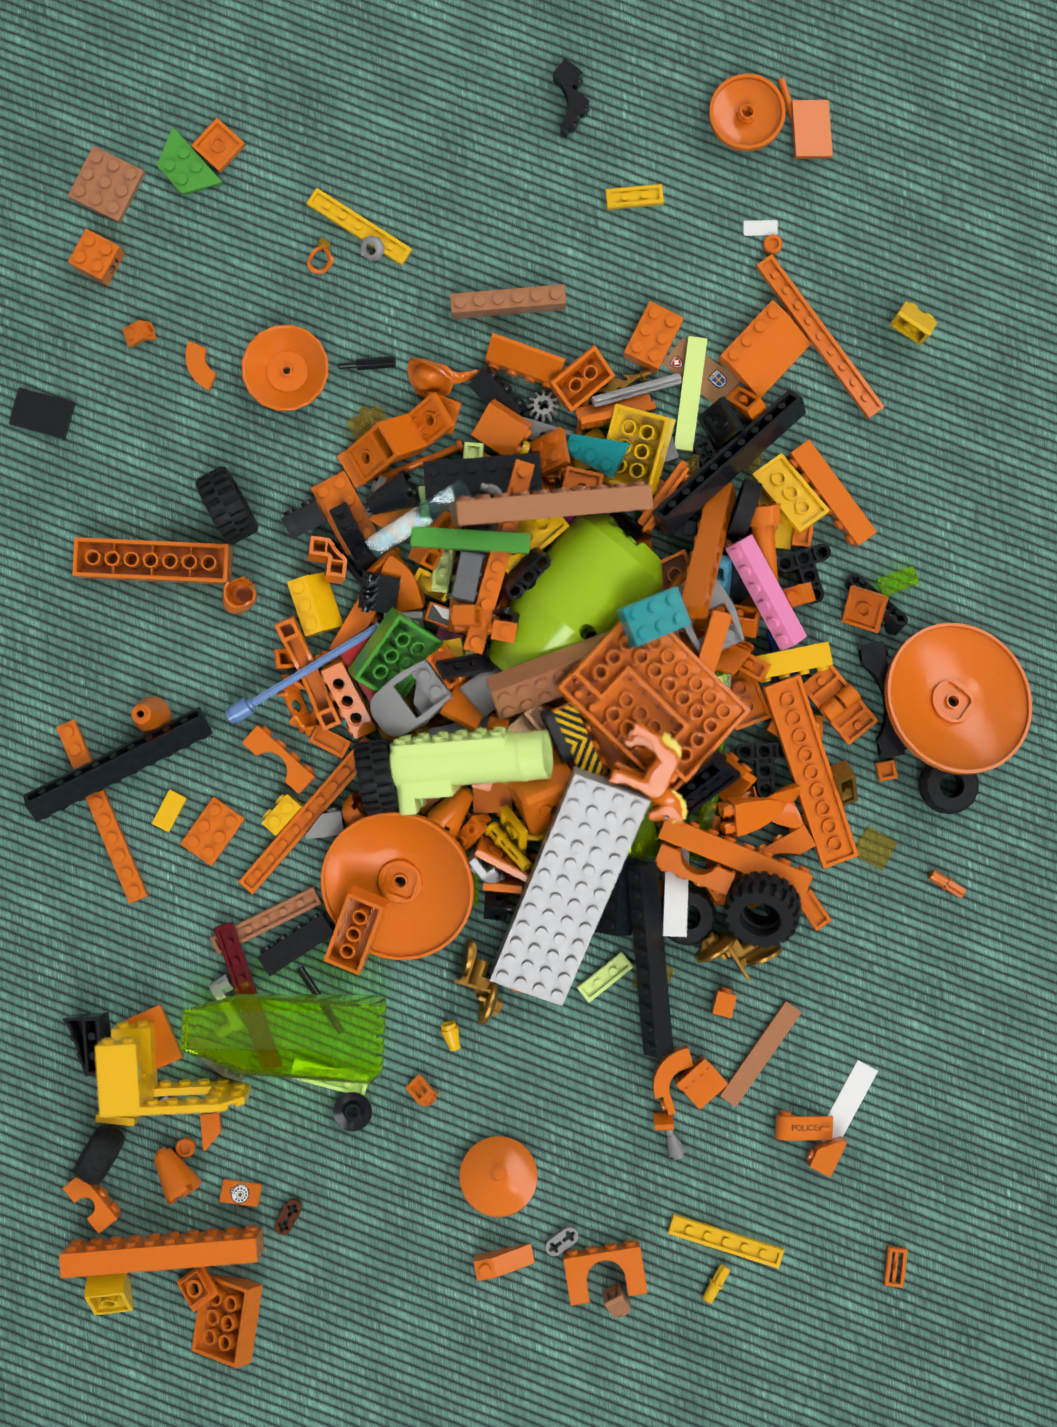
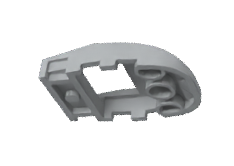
(734, 632)
(392, 711)

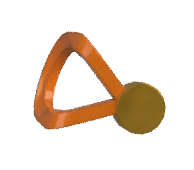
(324, 245)

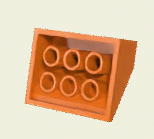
(765, 349)
(229, 1322)

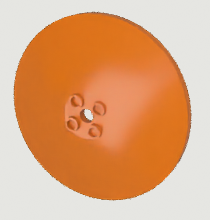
(988, 692)
(438, 877)

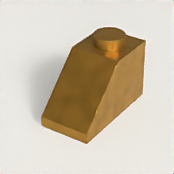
(845, 782)

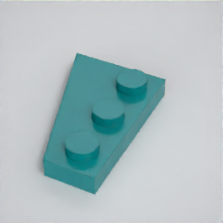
(598, 453)

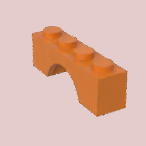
(298, 775)
(716, 878)

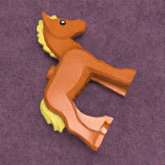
(657, 775)

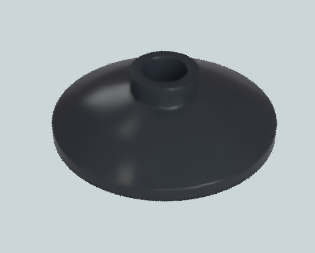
(348, 1120)

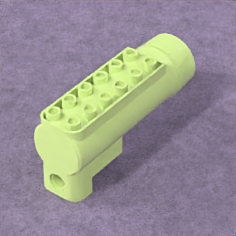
(444, 762)

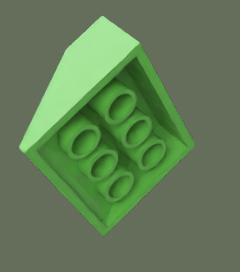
(392, 649)

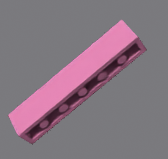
(766, 592)

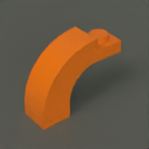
(664, 1072)

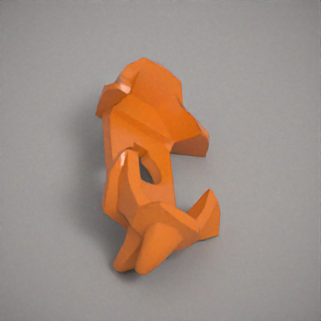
(303, 719)

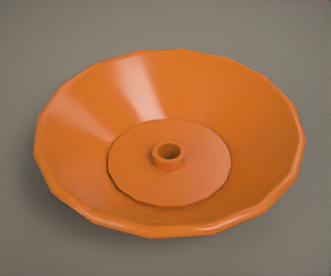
(274, 352)

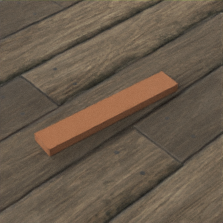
(274, 916)
(760, 1053)

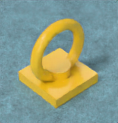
(516, 829)

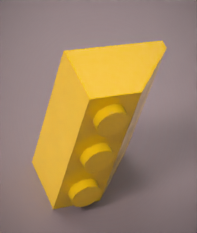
(315, 604)

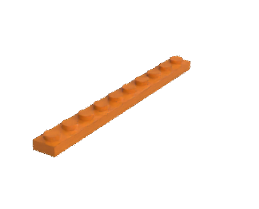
(819, 336)
(496, 564)
(104, 817)
(300, 824)

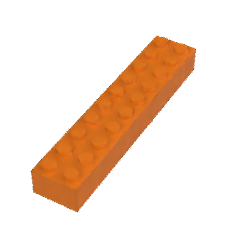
(161, 1251)

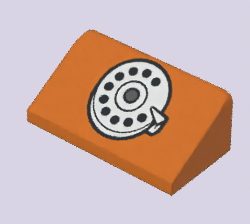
(240, 1193)

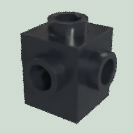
(497, 906)

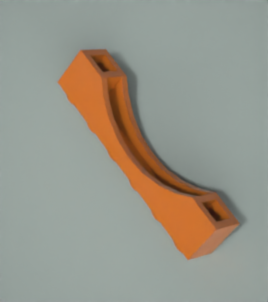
(301, 656)
(792, 844)

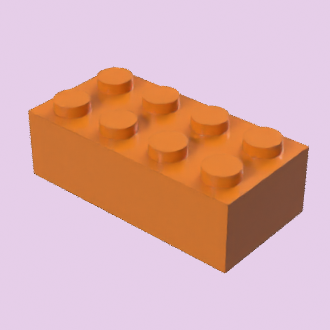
(356, 930)

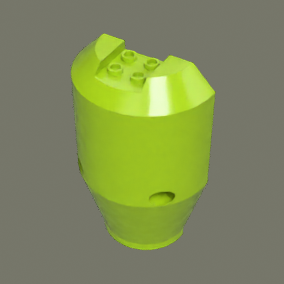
(578, 595)

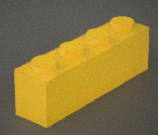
(798, 660)

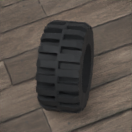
(226, 505)
(375, 776)
(758, 928)

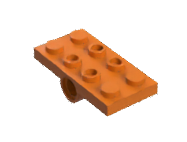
(839, 704)

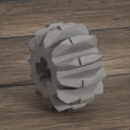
(541, 400)

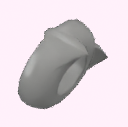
(378, 246)

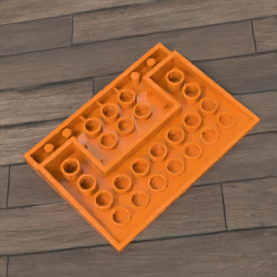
(658, 686)

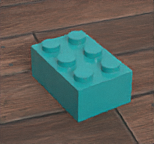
(653, 617)

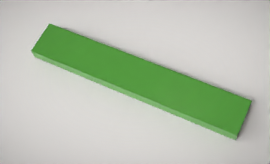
(470, 540)

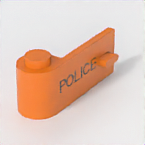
(798, 1128)

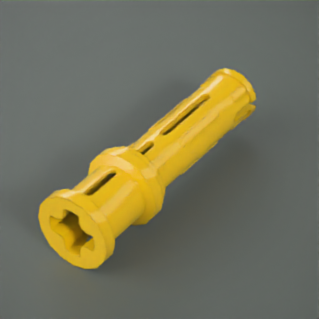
(503, 841)

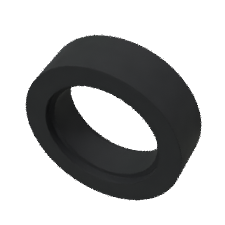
(744, 508)

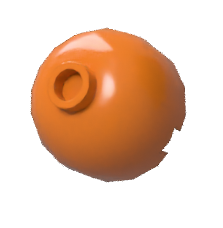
(353, 808)

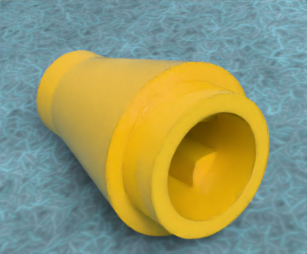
(450, 1033)

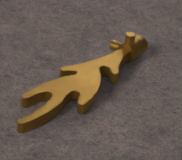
(615, 384)

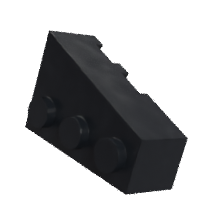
(86, 1033)

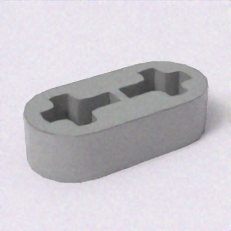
(564, 1244)

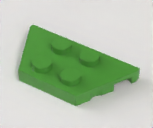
(185, 167)

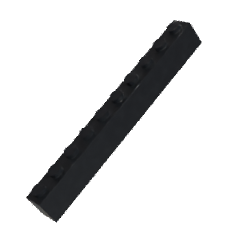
(729, 462)
(117, 764)
(650, 958)

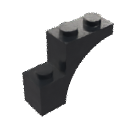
(569, 81)
(353, 536)

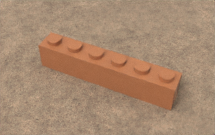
(508, 301)

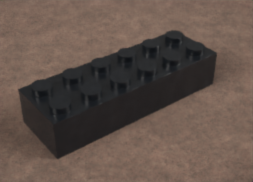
(474, 471)

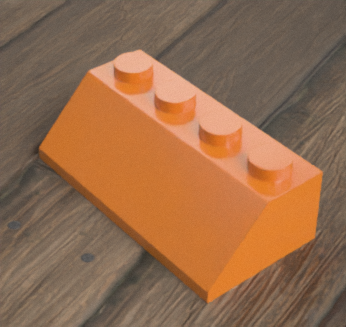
(523, 361)

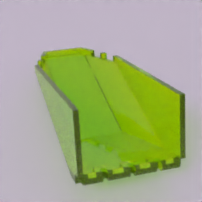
(290, 1035)

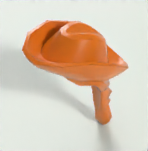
(435, 377)

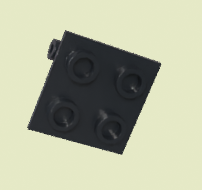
(378, 592)

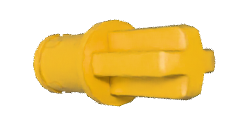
(716, 1283)

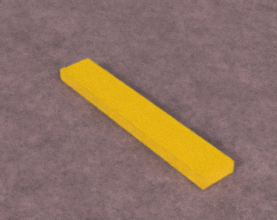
(357, 225)
(725, 1241)

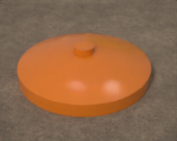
(747, 112)
(498, 1176)

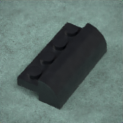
(708, 781)

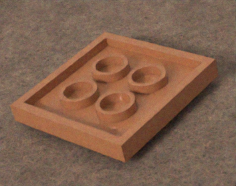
(106, 184)

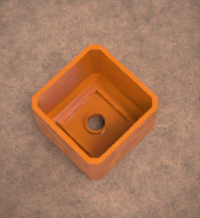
(539, 798)

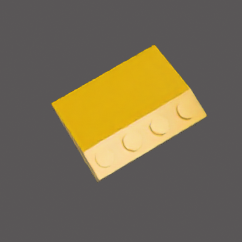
(648, 448)

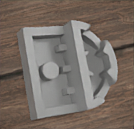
(485, 870)

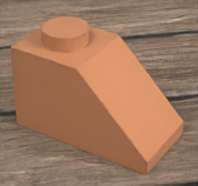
(616, 1300)

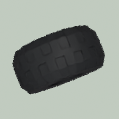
(933, 797)
(705, 922)
(99, 1154)

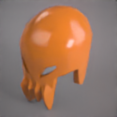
(239, 595)

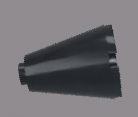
(393, 495)

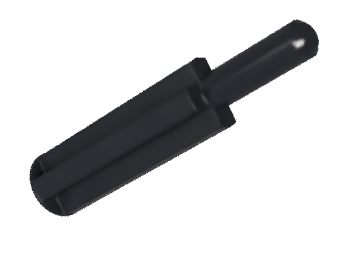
(370, 363)

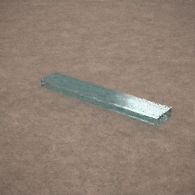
(419, 517)

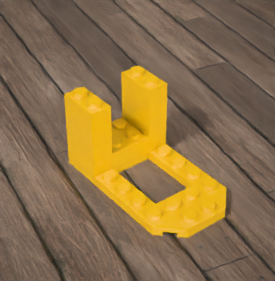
(130, 1079)

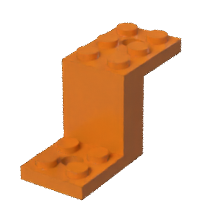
(400, 438)

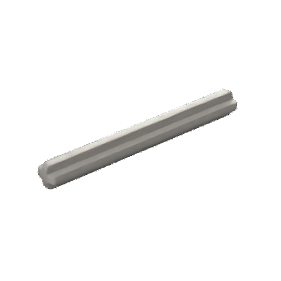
(636, 390)

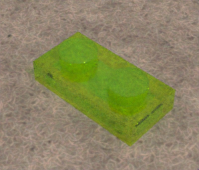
(897, 581)

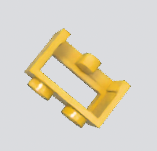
(424, 581)

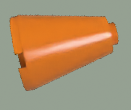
(150, 714)
(452, 811)
(175, 1175)

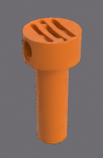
(763, 531)

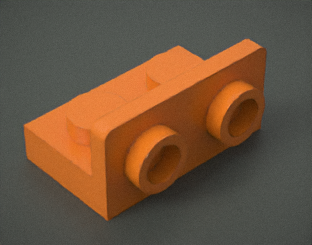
(472, 830)

